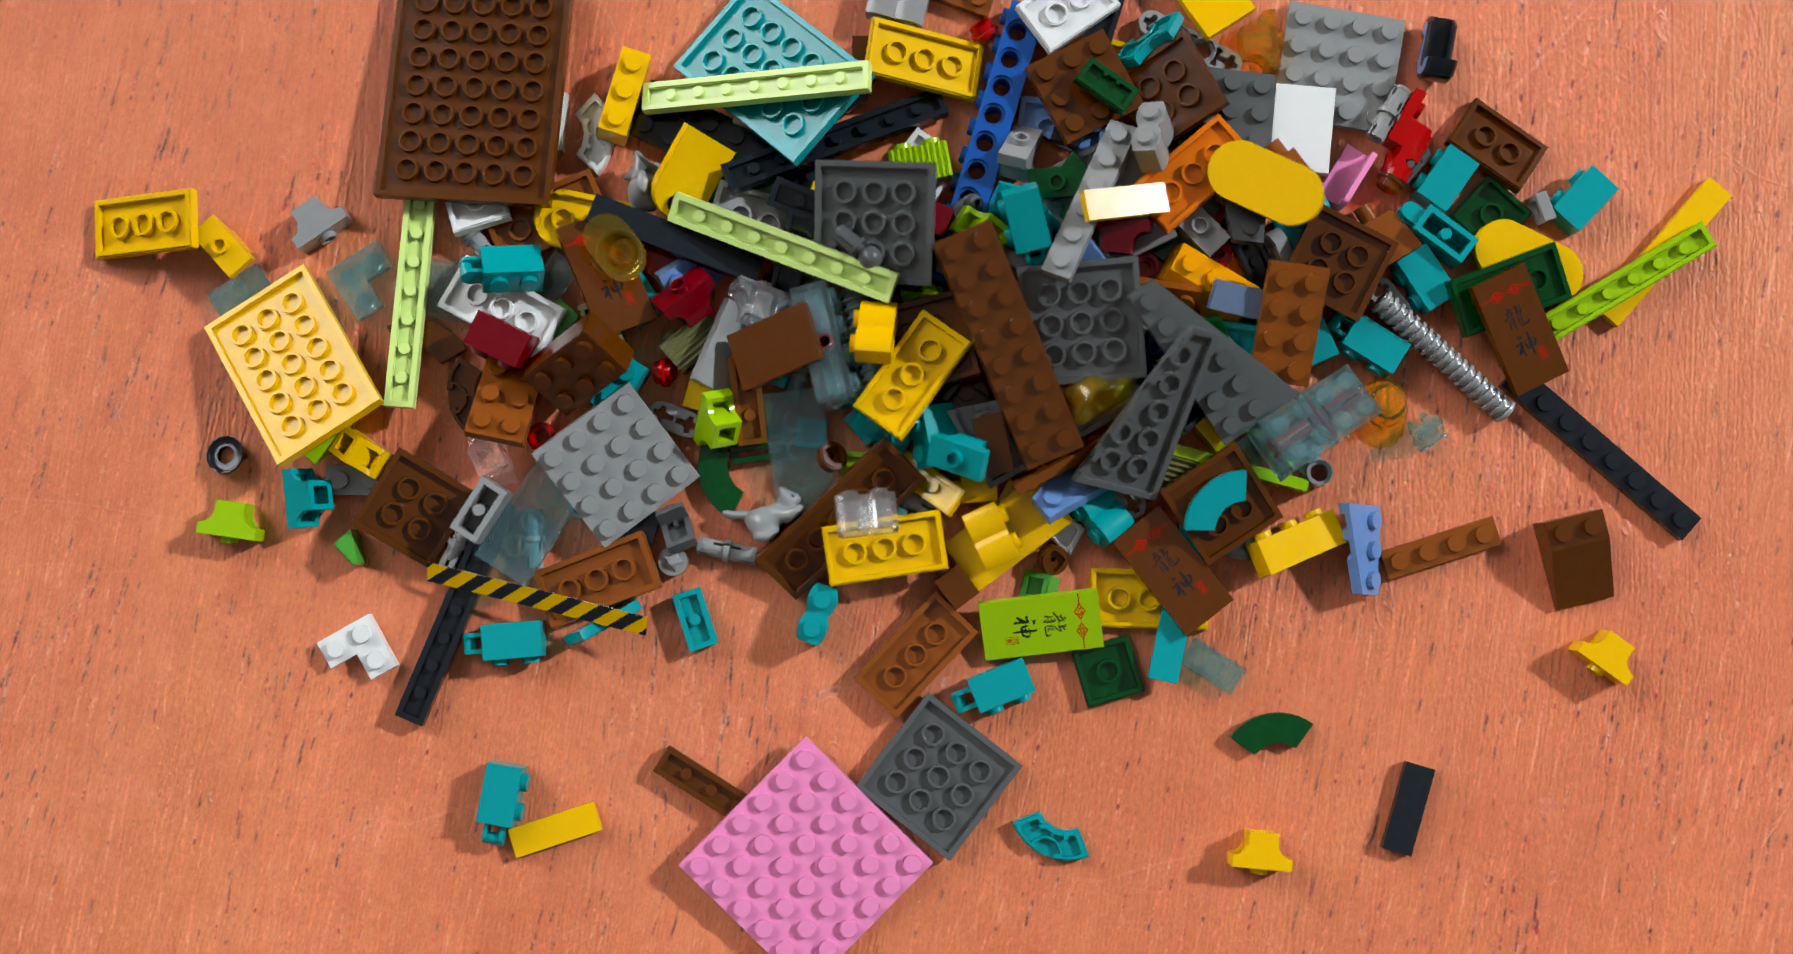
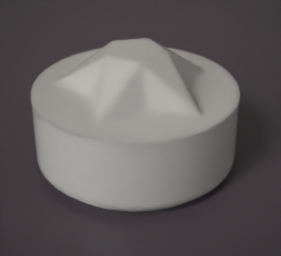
(673, 564)

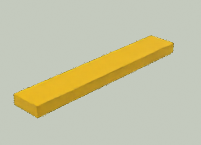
(1699, 207)

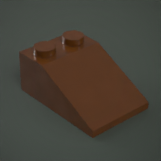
(1576, 558)

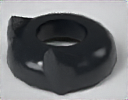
(215, 451)

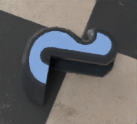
(1436, 50)

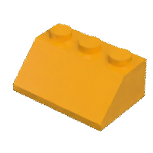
(1192, 267)

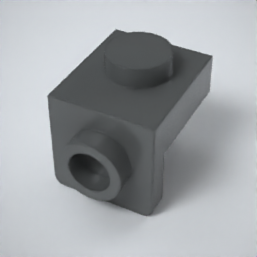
(676, 527)

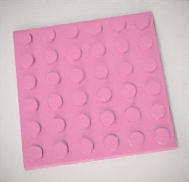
(806, 858)

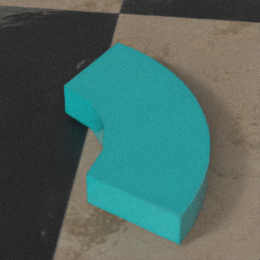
(1160, 32)
(1214, 498)
(591, 629)
(1050, 840)

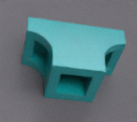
(959, 455)
(305, 497)

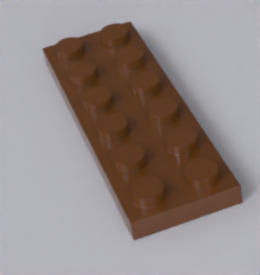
(798, 552)

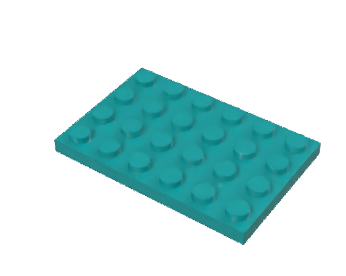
(763, 38)

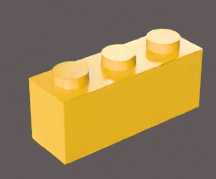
(623, 96)
(1295, 542)

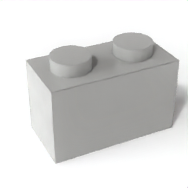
(481, 510)

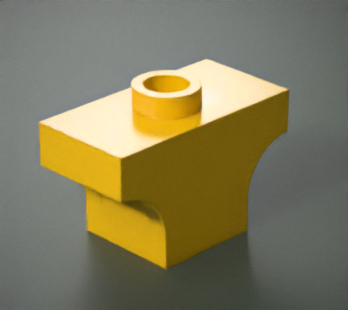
(224, 246)
(360, 452)
(1605, 656)
(1259, 853)

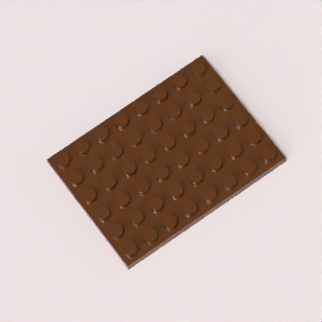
(474, 101)

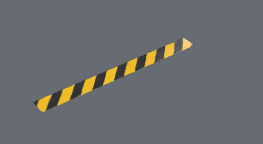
(537, 598)

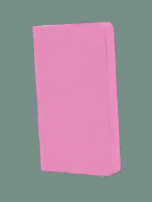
(1346, 176)

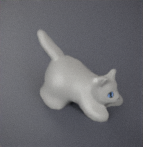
(641, 177)
(768, 520)

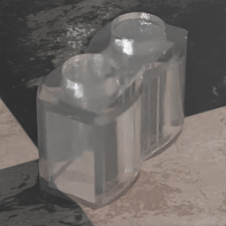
(866, 513)

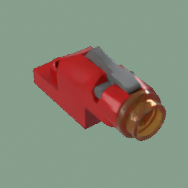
(1406, 146)

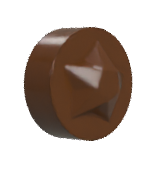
(831, 456)
(1052, 559)

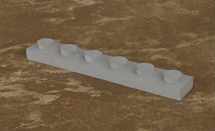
(1101, 173)

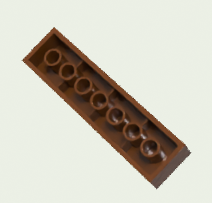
(1007, 344)

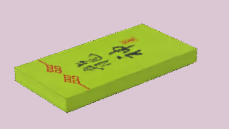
(1041, 624)

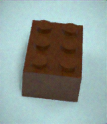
(579, 363)

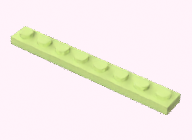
(757, 87)
(782, 247)
(410, 304)

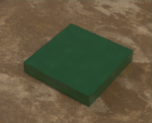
(1489, 203)
(1108, 671)

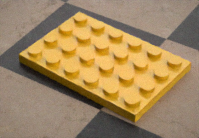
(293, 366)

